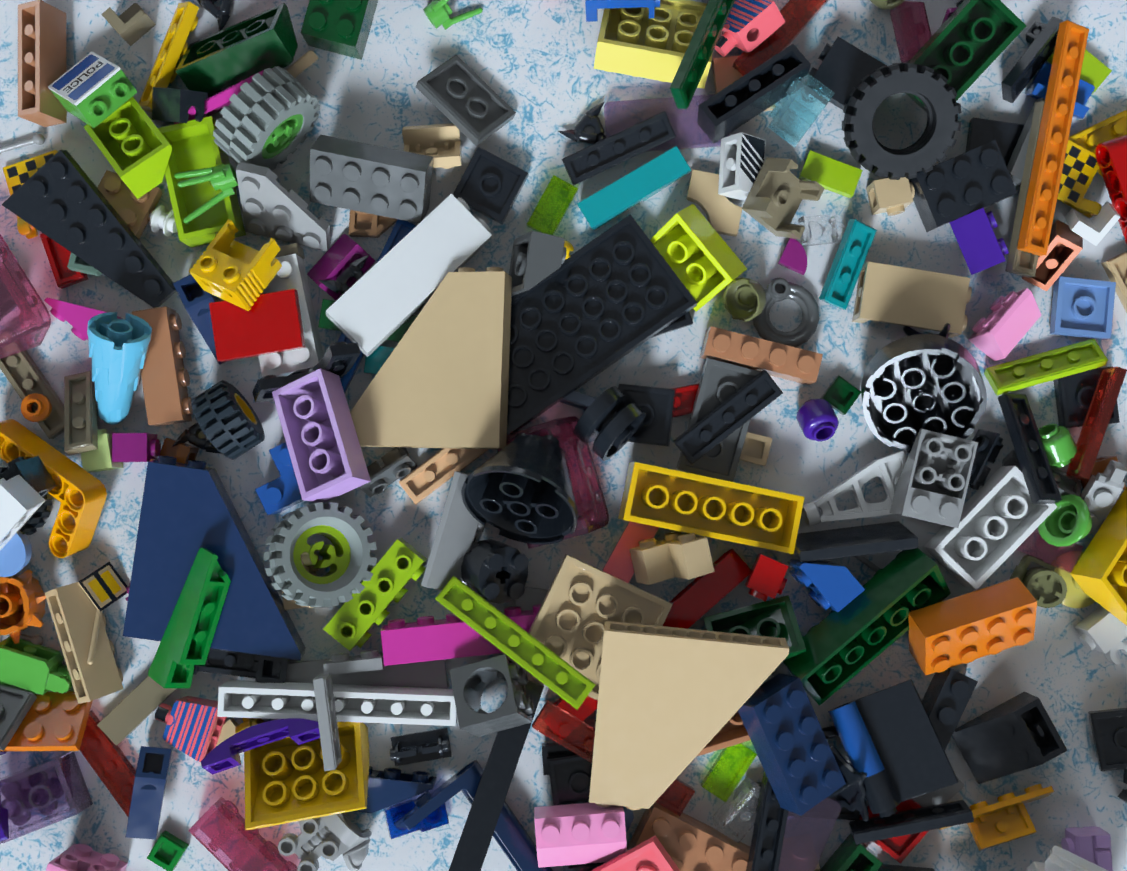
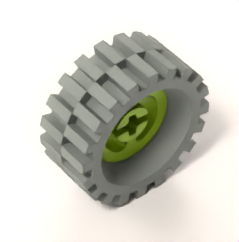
(346, 562)

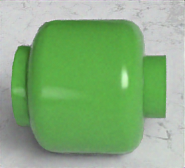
(1058, 444)

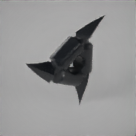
(221, 12)
(587, 120)
(353, 270)
(192, 436)

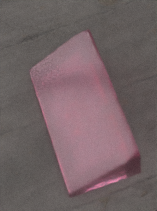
(910, 28)

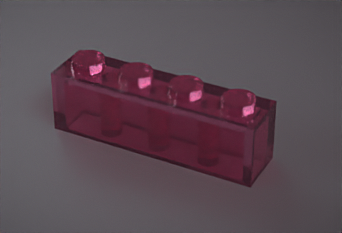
(237, 849)

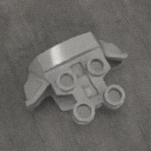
(328, 838)

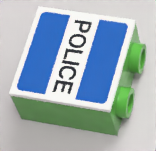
(93, 89)

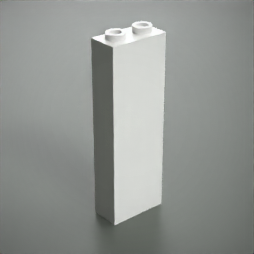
(409, 274)

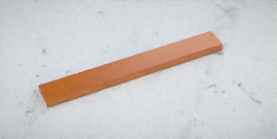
(1053, 138)

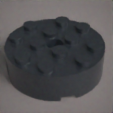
(929, 367)

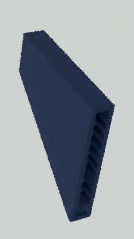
(187, 511)

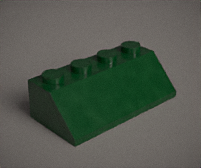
(239, 52)

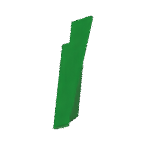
(191, 623)

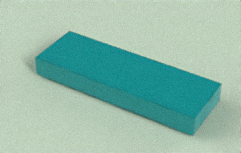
(847, 264)

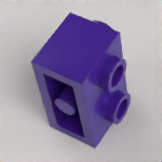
(978, 241)

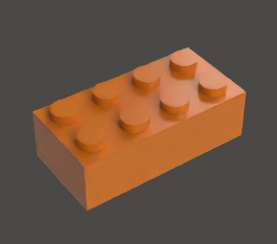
(972, 626)

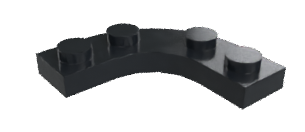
(337, 360)

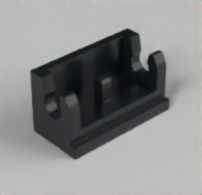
(173, 104)

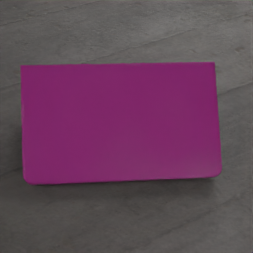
(336, 261)

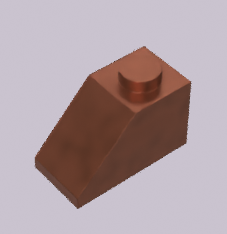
(1062, 249)

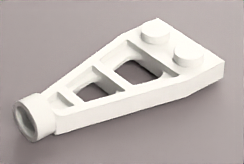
(886, 467)

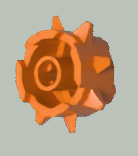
(20, 604)

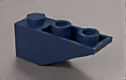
(197, 305)
(392, 787)
(148, 792)

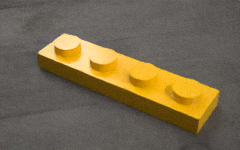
(172, 48)

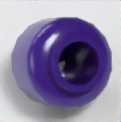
(817, 420)

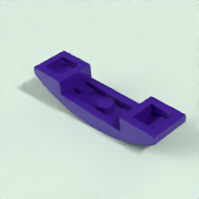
(227, 754)

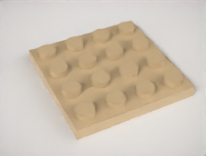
(577, 609)

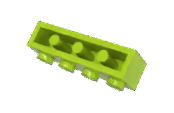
(386, 585)

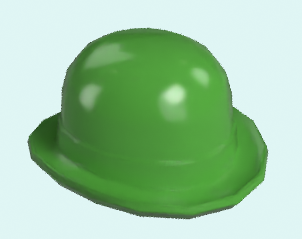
(1067, 523)

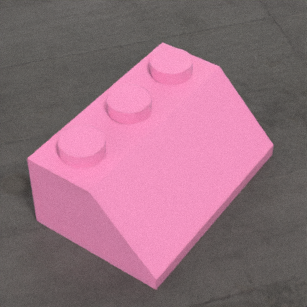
(579, 834)

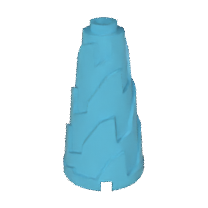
(117, 357)

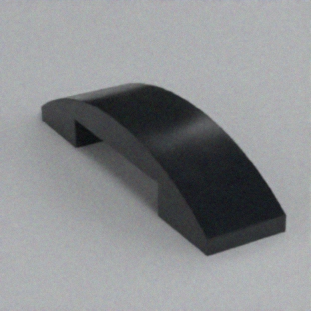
(263, 668)

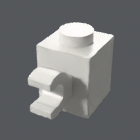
(1103, 634)

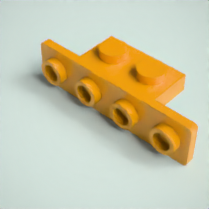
(1005, 819)

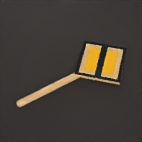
(102, 588)

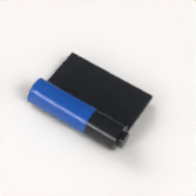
(895, 746)

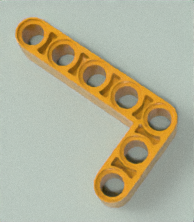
(77, 490)

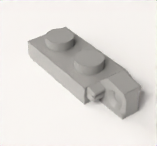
(1103, 492)

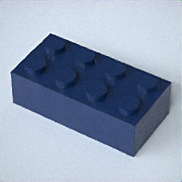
(791, 744)

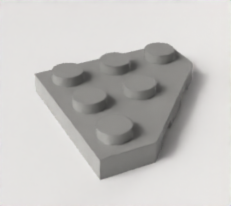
(278, 212)

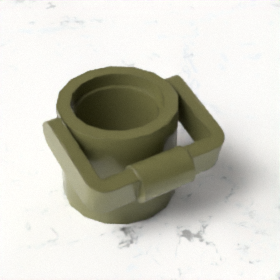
(1042, 582)

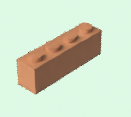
(40, 62)
(761, 355)
(164, 372)

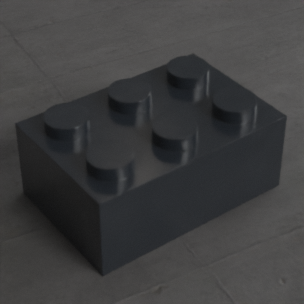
(962, 186)

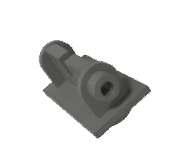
(397, 466)

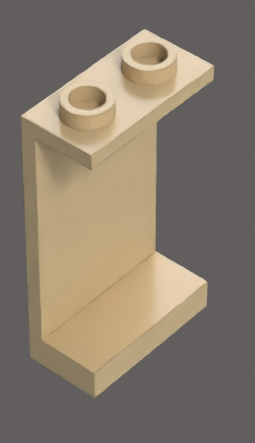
(912, 298)

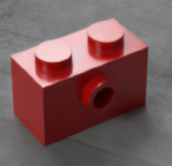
(766, 578)

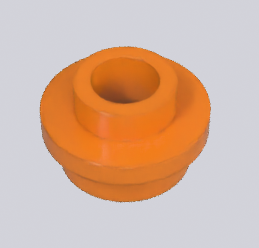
(43, 411)

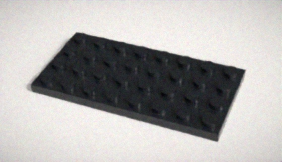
(588, 318)

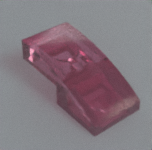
(1060, 557)

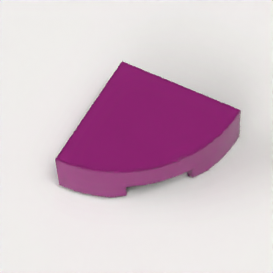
(794, 257)

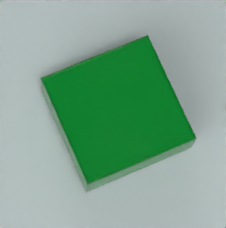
(167, 851)

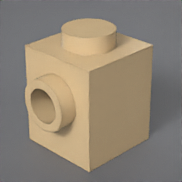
(890, 195)

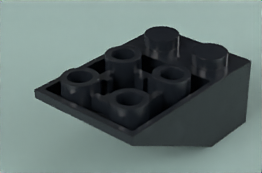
(1009, 739)

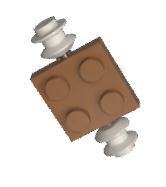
(136, 211)

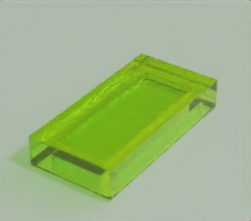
(552, 206)
(728, 770)

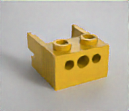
(235, 269)

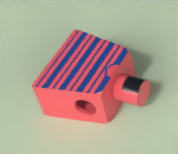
(749, 25)
(191, 725)

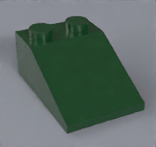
(766, 618)

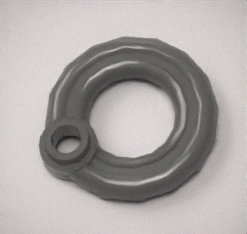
(809, 312)

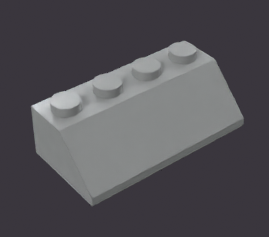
(453, 538)

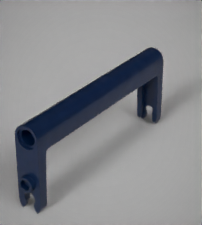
(508, 831)

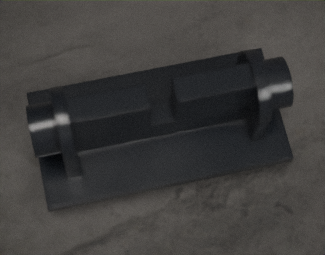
(987, 450)
(420, 747)

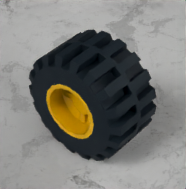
(227, 420)

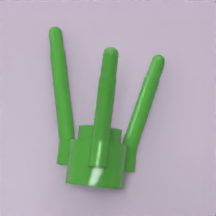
(439, 11)
(221, 177)

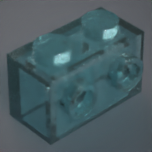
(801, 109)

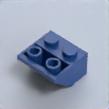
(829, 583)

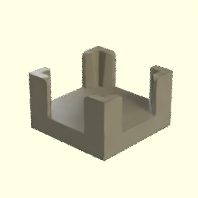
(778, 195)

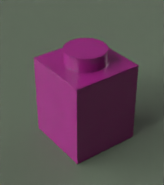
(135, 447)

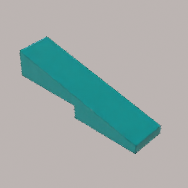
(633, 188)

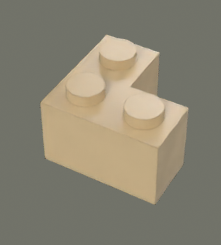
(675, 556)

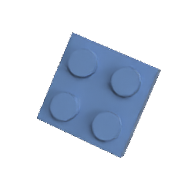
(1082, 308)

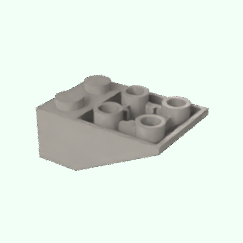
(935, 479)

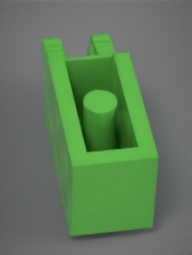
(33, 667)

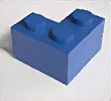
(283, 491)

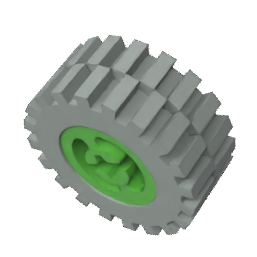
(266, 119)

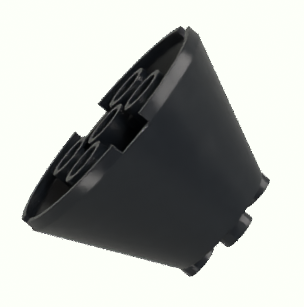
(524, 491)

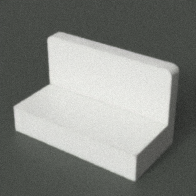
(1093, 229)

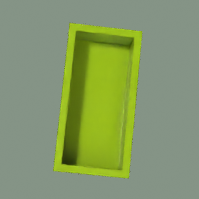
(191, 150)

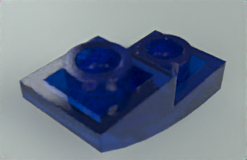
(395, 812)

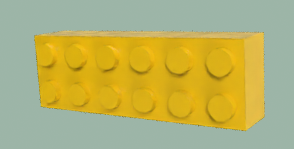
(711, 507)

